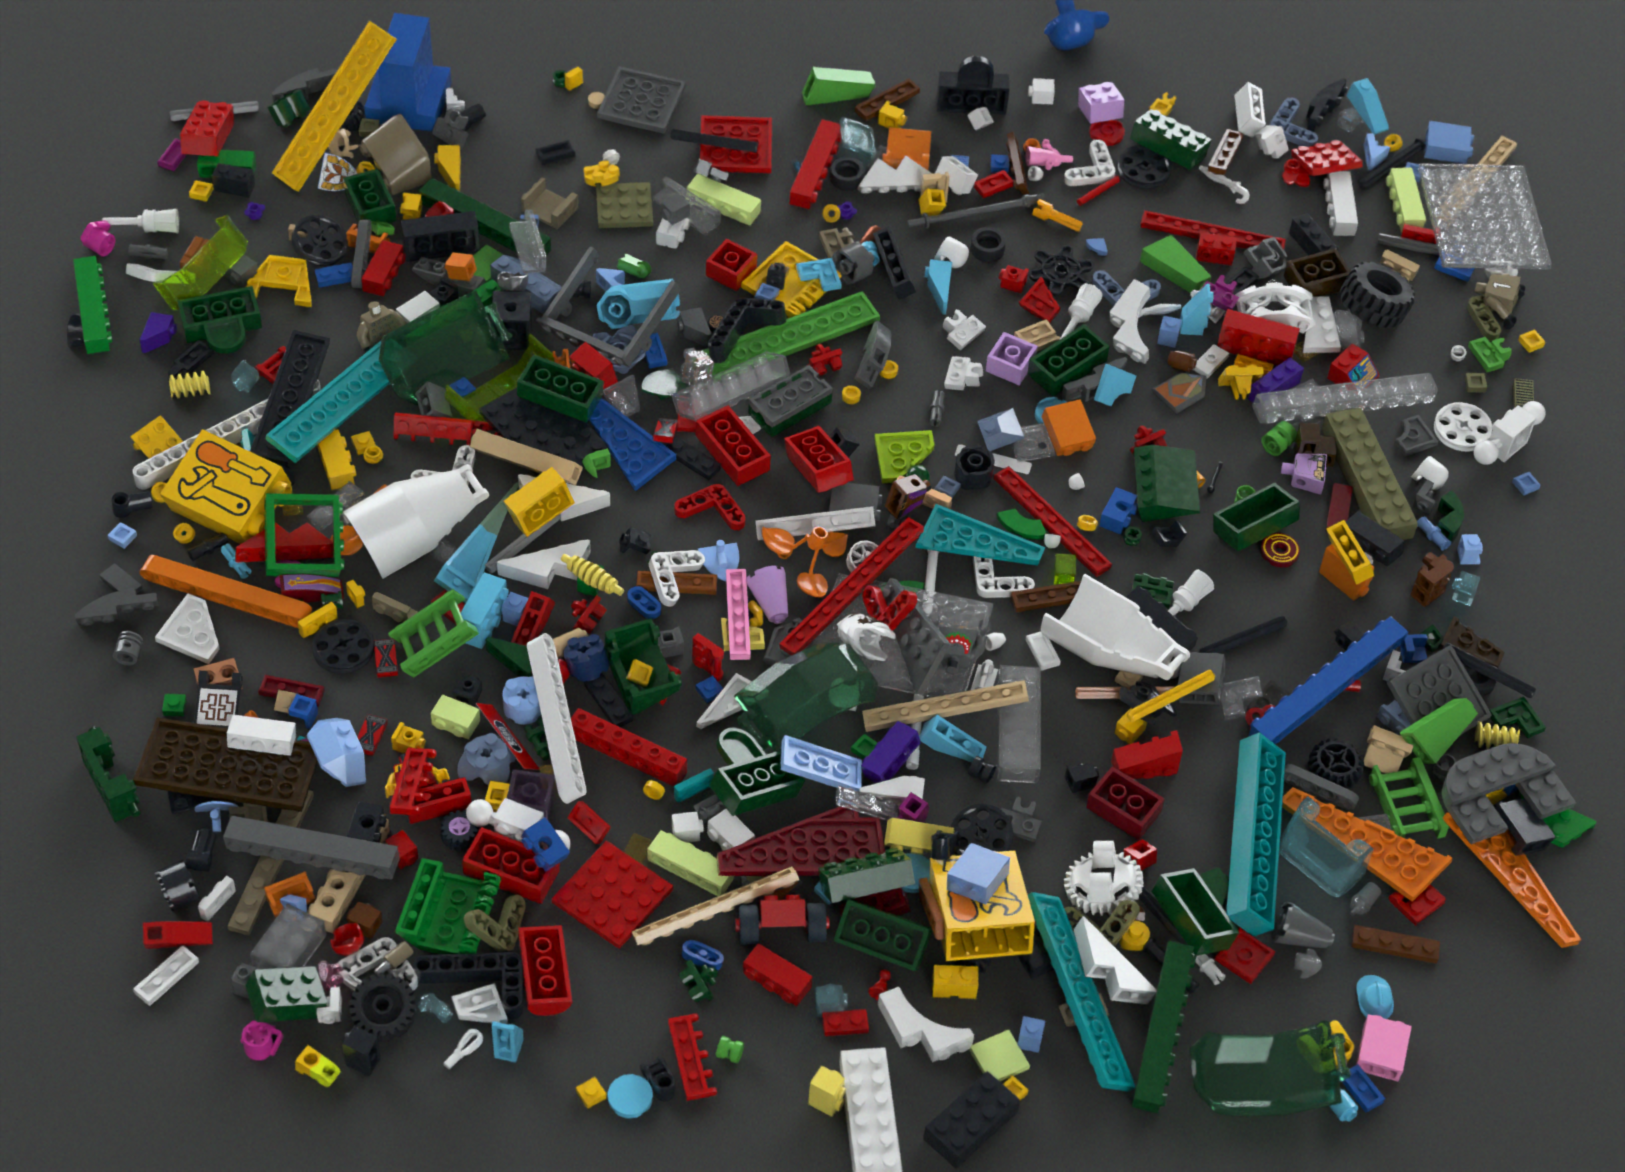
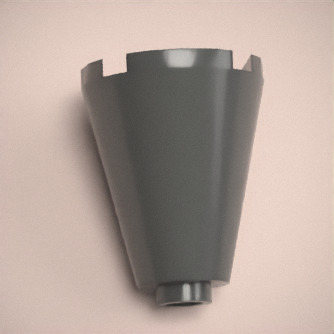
(1301, 928)

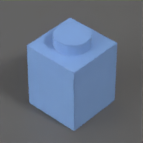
(1169, 331)
(513, 608)
(1031, 1034)

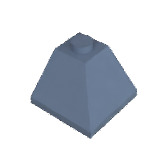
(1000, 429)

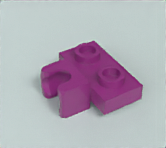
(1223, 294)

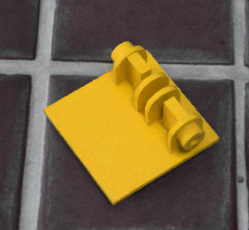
(155, 437)

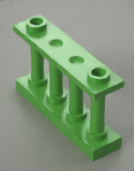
(442, 646)
(1423, 788)

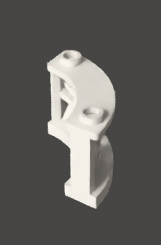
(1294, 298)

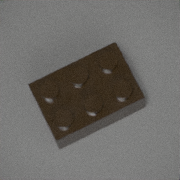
(1318, 273)

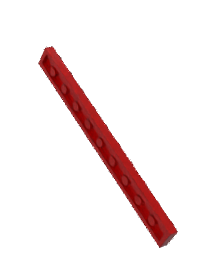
(851, 587)

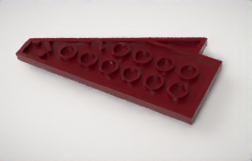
(805, 845)

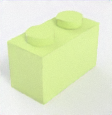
(455, 717)

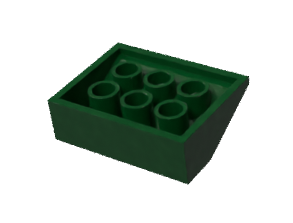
(1166, 482)

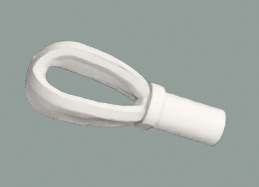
(460, 1054)

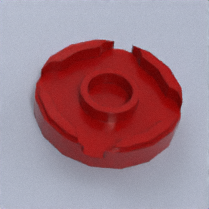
(1107, 131)

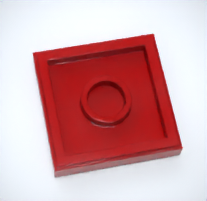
(1246, 956)

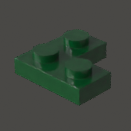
(1518, 712)

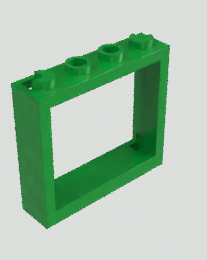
(277, 569)

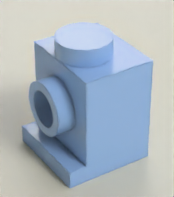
(1469, 549)

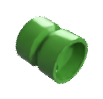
(1279, 438)

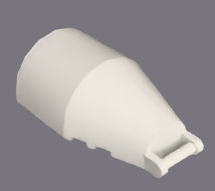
(413, 516)
(1113, 633)

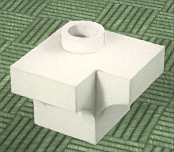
(1272, 141)

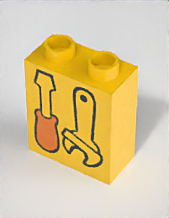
(224, 487)
(984, 930)

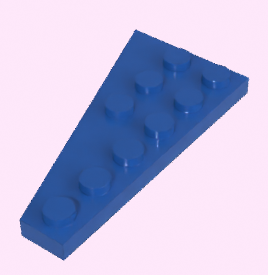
(630, 445)

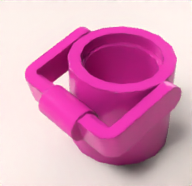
(98, 238)
(258, 1040)

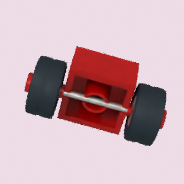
(782, 913)

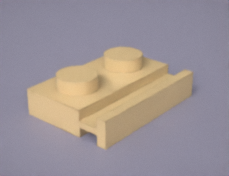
(935, 181)
(1039, 334)

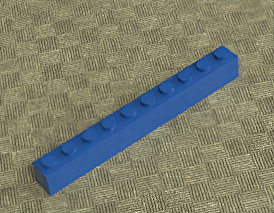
(1330, 681)

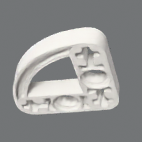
(350, 977)

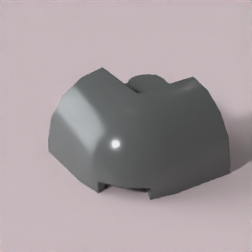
(1266, 258)

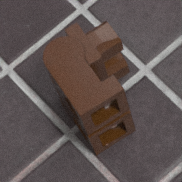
(1432, 578)

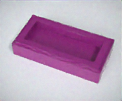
(172, 156)

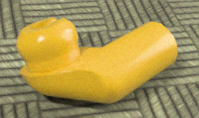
(757, 612)

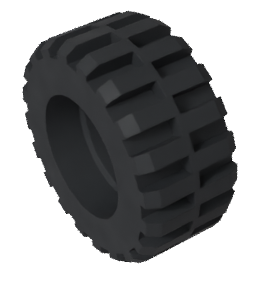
(1377, 294)

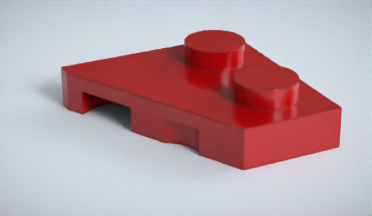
(1040, 302)

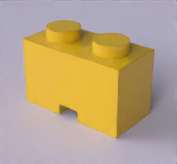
(955, 981)

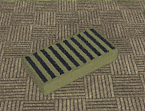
(1522, 392)

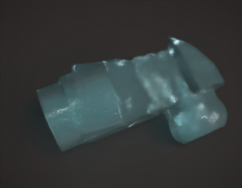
(438, 1007)

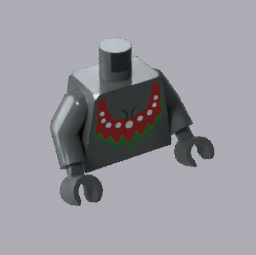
(965, 645)

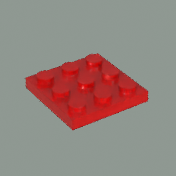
(1326, 158)

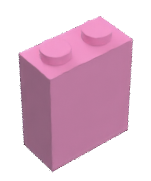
(1383, 1047)

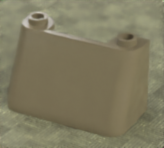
(398, 155)

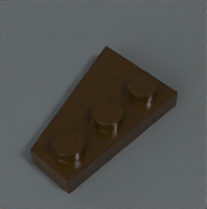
(1468, 641)

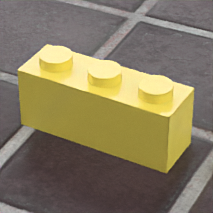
(911, 835)

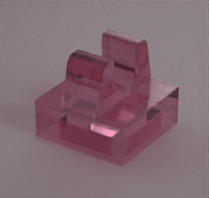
(328, 976)

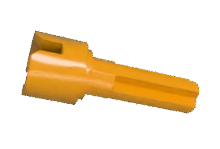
(1047, 212)

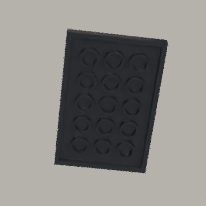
(541, 428)

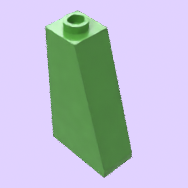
(835, 85)
(1175, 263)
(1439, 729)

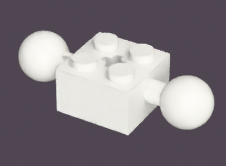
(1510, 433)
(509, 819)

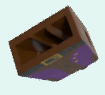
(906, 495)

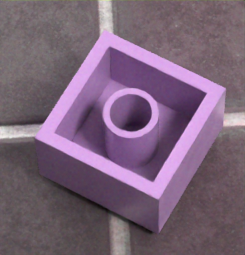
(1101, 102)
(1010, 358)

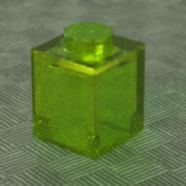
(1064, 568)

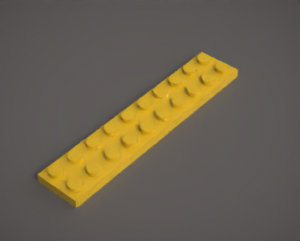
(334, 106)

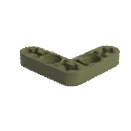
(1478, 309)
(1121, 910)
(502, 938)

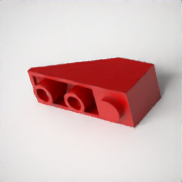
(176, 934)

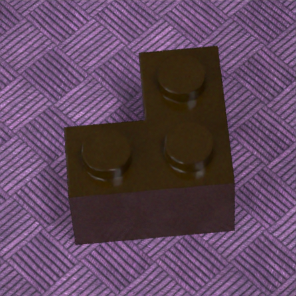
(1310, 442)

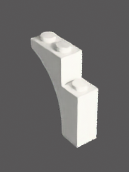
(1125, 316)
(911, 1027)

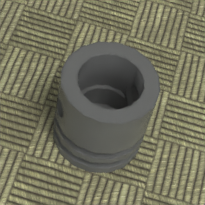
(129, 645)

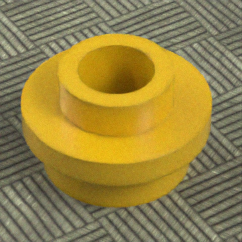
(825, 213)
(373, 454)

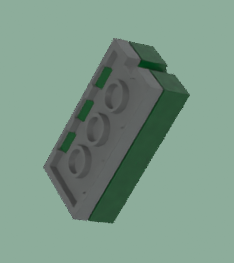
(790, 401)

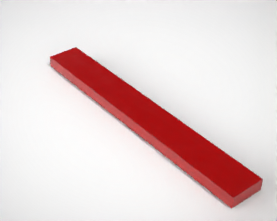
(1192, 229)
(1052, 521)

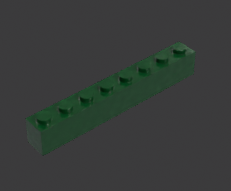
(490, 222)
(1163, 1026)

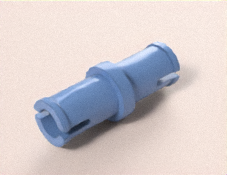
(1433, 533)

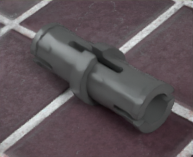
(148, 251)
(937, 408)

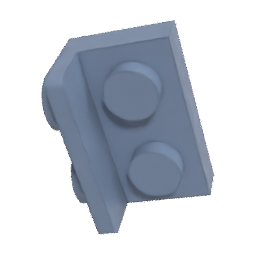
(1393, 717)

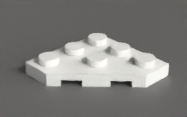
(190, 630)

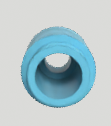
(1347, 1109)

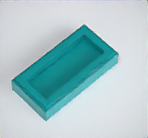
(693, 785)

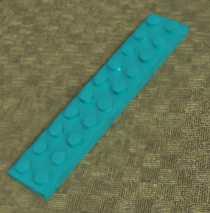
(330, 406)
(1080, 993)

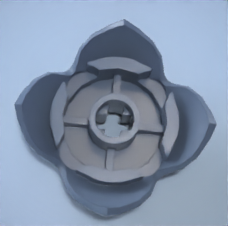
(621, 340)
(475, 764)

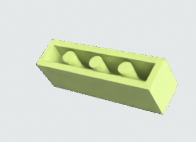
(1405, 197)
(726, 199)
(688, 863)

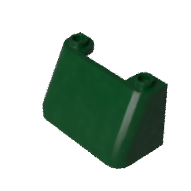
(640, 643)

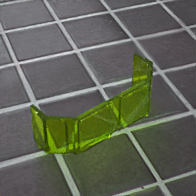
(205, 266)
(498, 386)

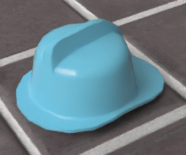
(1375, 996)

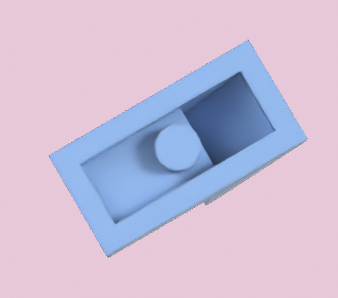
(1374, 154)
(607, 277)

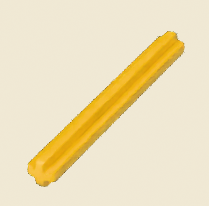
(1170, 695)

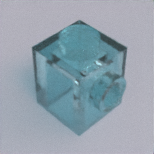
(244, 377)
(1465, 587)
(830, 999)

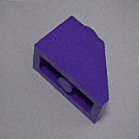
(157, 331)

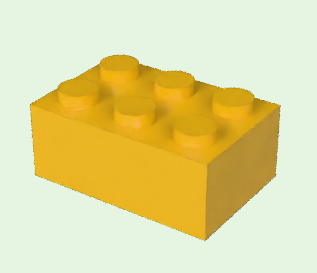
(539, 501)

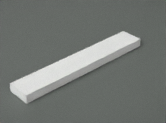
(830, 521)

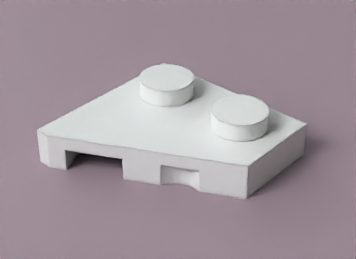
(480, 1005)

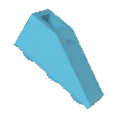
(1195, 312)

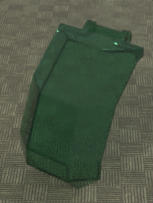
(443, 346)
(804, 692)
(1270, 1071)

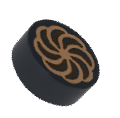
(714, 321)

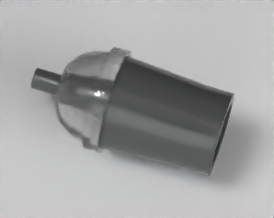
(1364, 899)

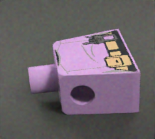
(1307, 471)

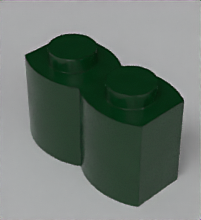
(289, 108)

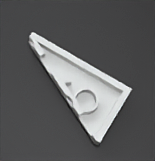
(725, 702)

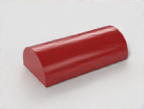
(545, 969)

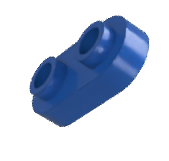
(645, 604)
(702, 954)

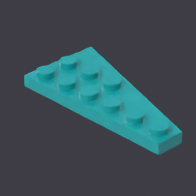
(963, 535)

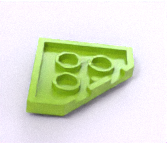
(901, 451)

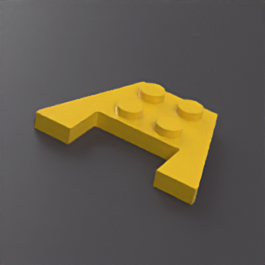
(284, 274)

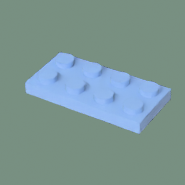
(820, 764)

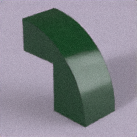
(1453, 511)

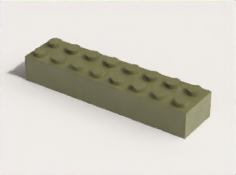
(1369, 472)

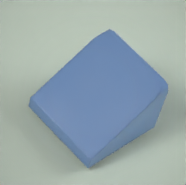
(295, 901)

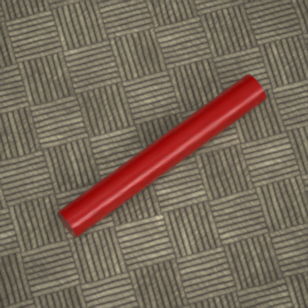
(1098, 190)

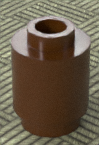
(1182, 360)

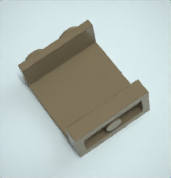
(549, 206)

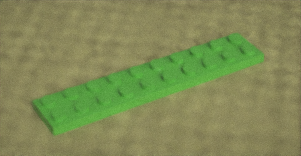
(803, 330)

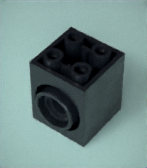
(516, 315)

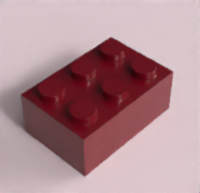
(1125, 803)

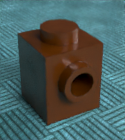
(366, 917)

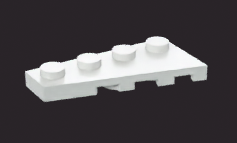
(1324, 335)

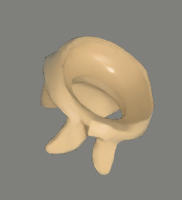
(341, 139)

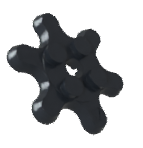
(1060, 261)

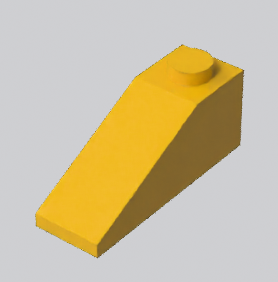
(449, 164)

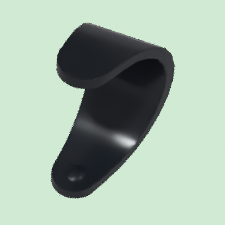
(75, 331)

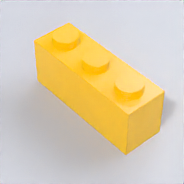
(336, 460)
(1350, 552)

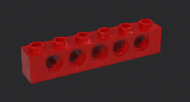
(628, 748)

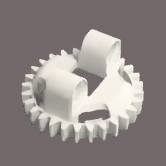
(1099, 885)

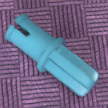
(241, 567)

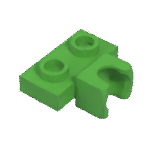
(1490, 354)

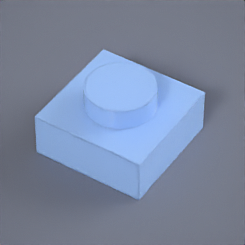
(122, 535)

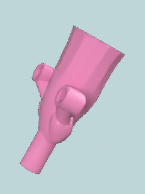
(1044, 157)

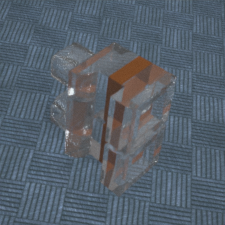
(696, 367)

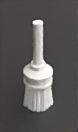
(151, 221)
(1083, 306)
(1192, 592)

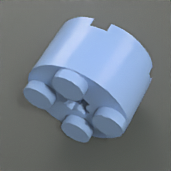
(521, 700)

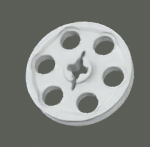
(1456, 425)

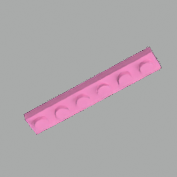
(738, 614)

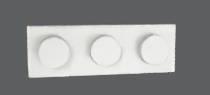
(166, 975)

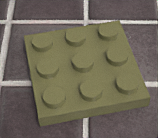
(624, 205)

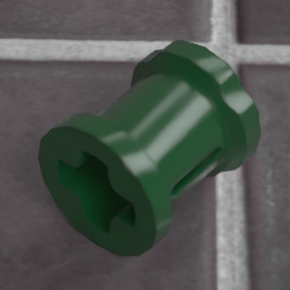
(335, 598)

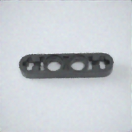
(361, 252)
(1340, 796)

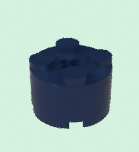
(586, 657)

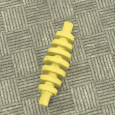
(592, 574)

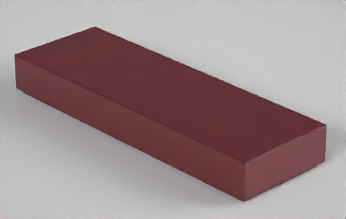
(1339, 504)
(271, 685)

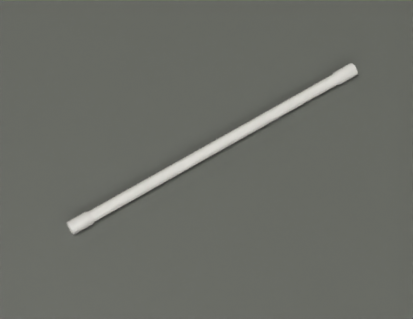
(913, 760)

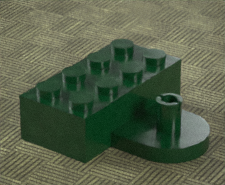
(221, 318)
(751, 775)

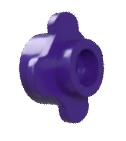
(847, 210)
(254, 211)

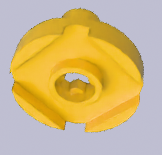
(601, 173)

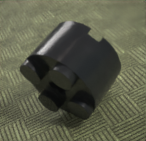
(974, 467)
(177, 885)

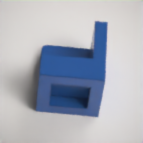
(1414, 648)
(304, 708)

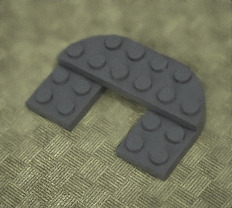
(1496, 769)

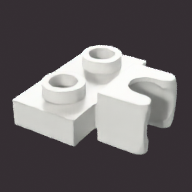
(961, 330)
(963, 371)

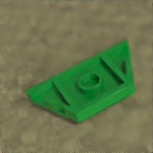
(1567, 825)

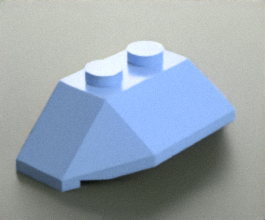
(338, 750)

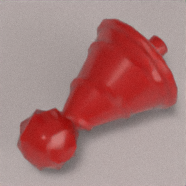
(881, 985)

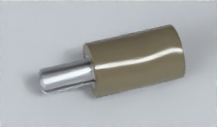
(395, 957)

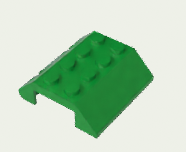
(437, 909)

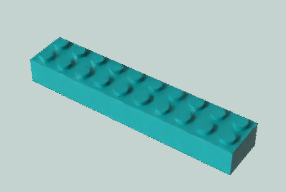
(1256, 835)

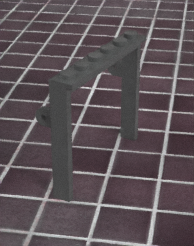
(562, 306)

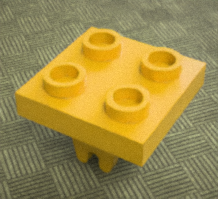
(1240, 379)

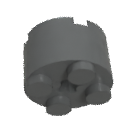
(853, 262)

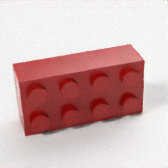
(207, 128)
(1257, 337)
(733, 445)
(819, 459)
(511, 862)

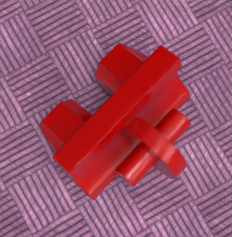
(825, 356)
(1147, 439)
(594, 609)

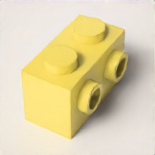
(827, 1091)

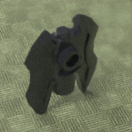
(1142, 693)

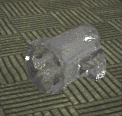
(1308, 963)

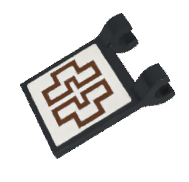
(217, 702)

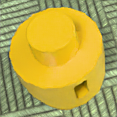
(1135, 937)

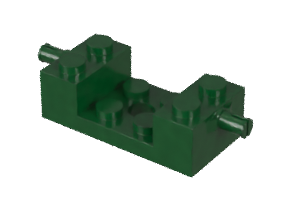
(116, 792)

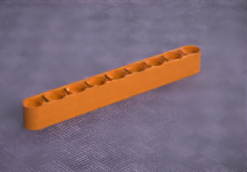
(224, 591)

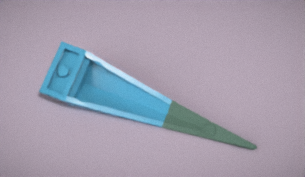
(468, 562)

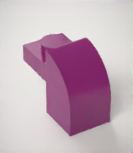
(913, 809)

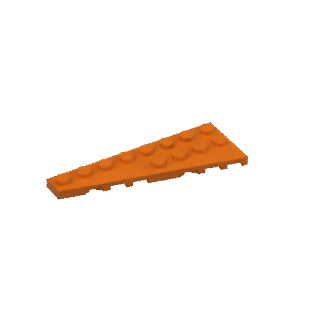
(1394, 859)
(1522, 882)

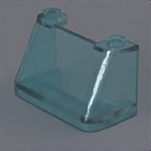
(1321, 854)

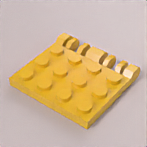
(805, 292)

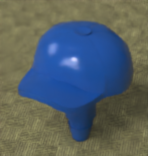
(1074, 27)

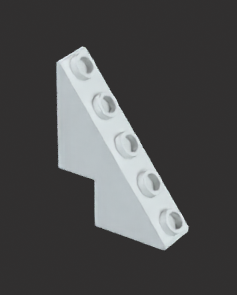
(885, 178)
(585, 498)
(541, 566)
(1104, 961)

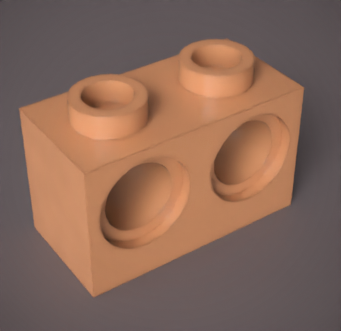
(219, 672)

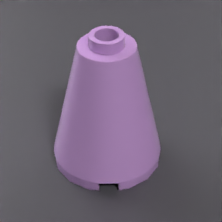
(770, 592)

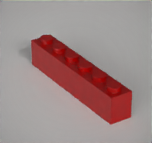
(816, 165)

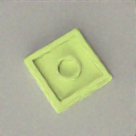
(1000, 1056)

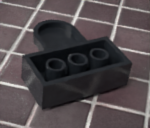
(973, 88)

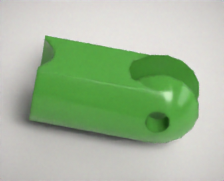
(634, 266)

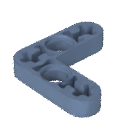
(1286, 124)
(1110, 283)

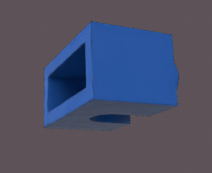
(1118, 511)
(544, 832)

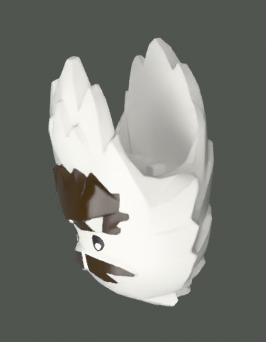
(864, 635)

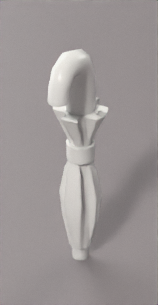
(1234, 186)
(1160, 309)

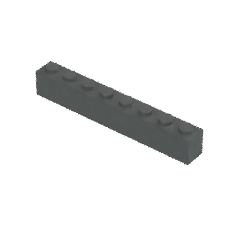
(311, 847)

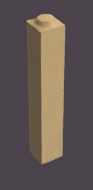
(524, 455)

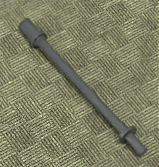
(1026, 201)

